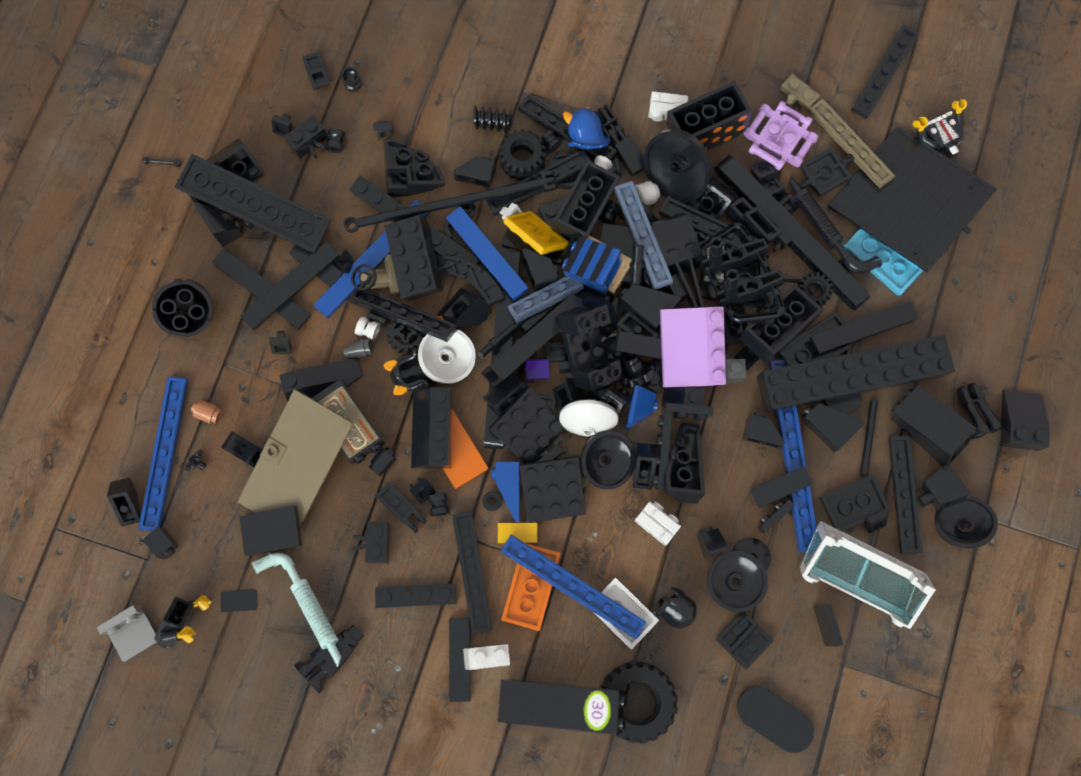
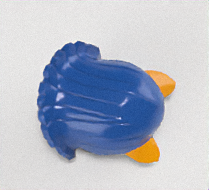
(585, 129)

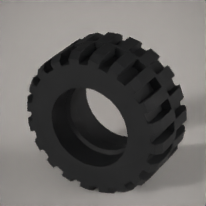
(665, 697)

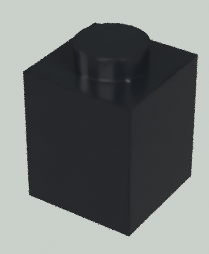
(161, 543)

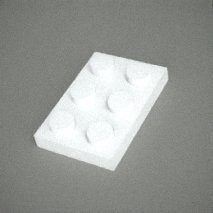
(622, 596)

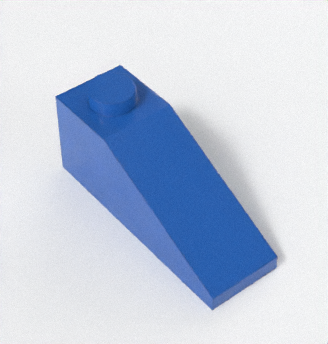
(507, 480)

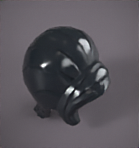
(678, 610)

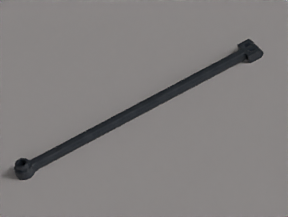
(453, 202)

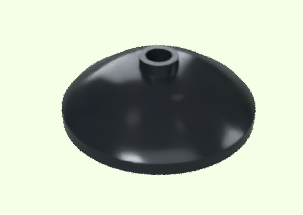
(618, 461)
(971, 514)
(751, 581)

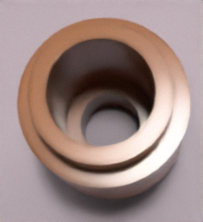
(206, 411)

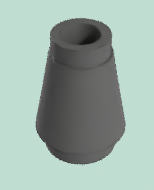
(358, 349)

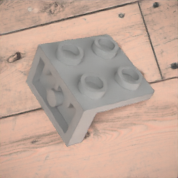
(129, 632)

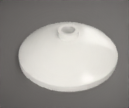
(460, 358)
(588, 417)

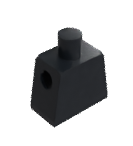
(943, 489)

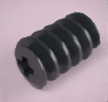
(490, 119)

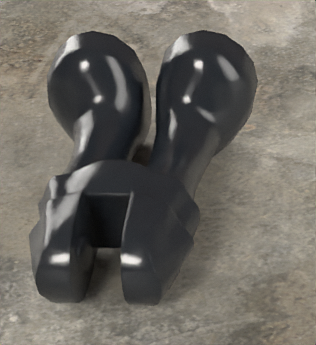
(992, 424)

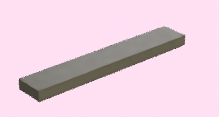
(851, 143)

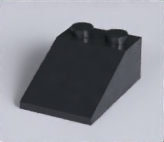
(1024, 421)

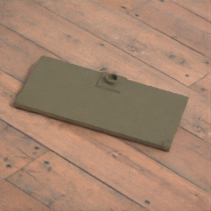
(296, 457)

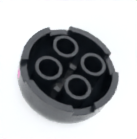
(179, 318)

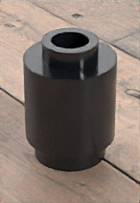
(382, 461)

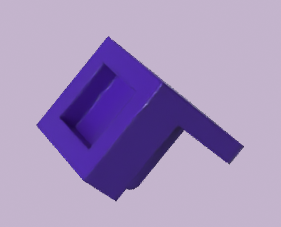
(537, 370)

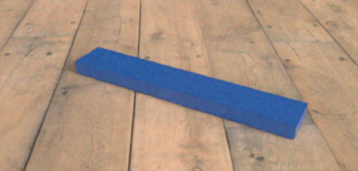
(487, 253)

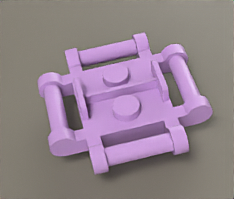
(780, 135)

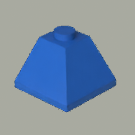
(640, 407)

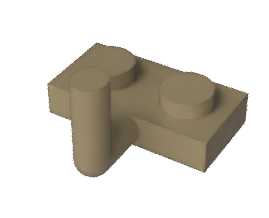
(799, 92)

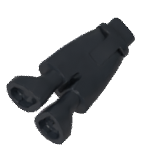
(346, 644)

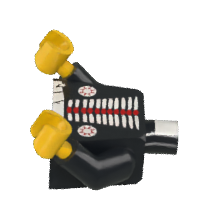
(943, 131)
(174, 620)

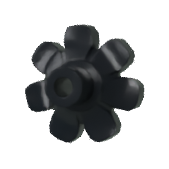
(195, 461)

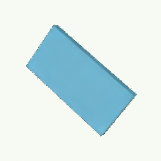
(895, 271)

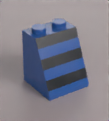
(592, 264)

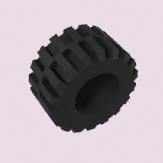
(521, 141)

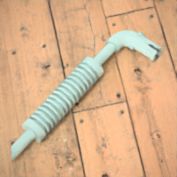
(306, 600)

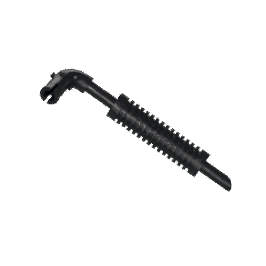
(828, 231)

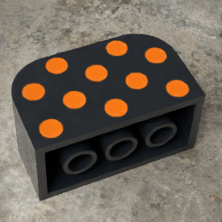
(713, 116)

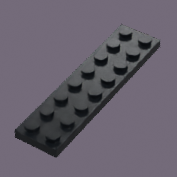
(252, 203)

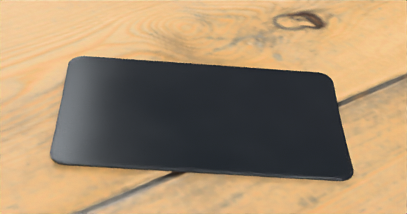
(238, 600)

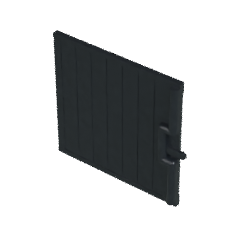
(919, 208)

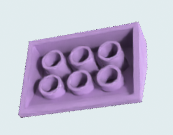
(693, 346)

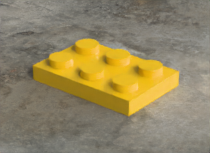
(535, 232)

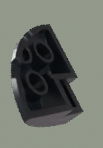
(409, 170)

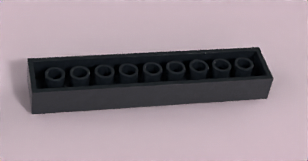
(855, 373)

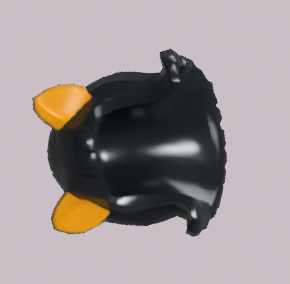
(407, 373)

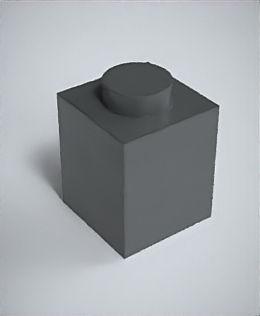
(735, 370)

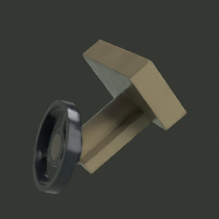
(377, 278)

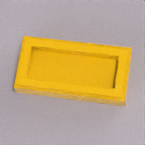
(523, 531)

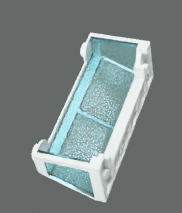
(867, 574)

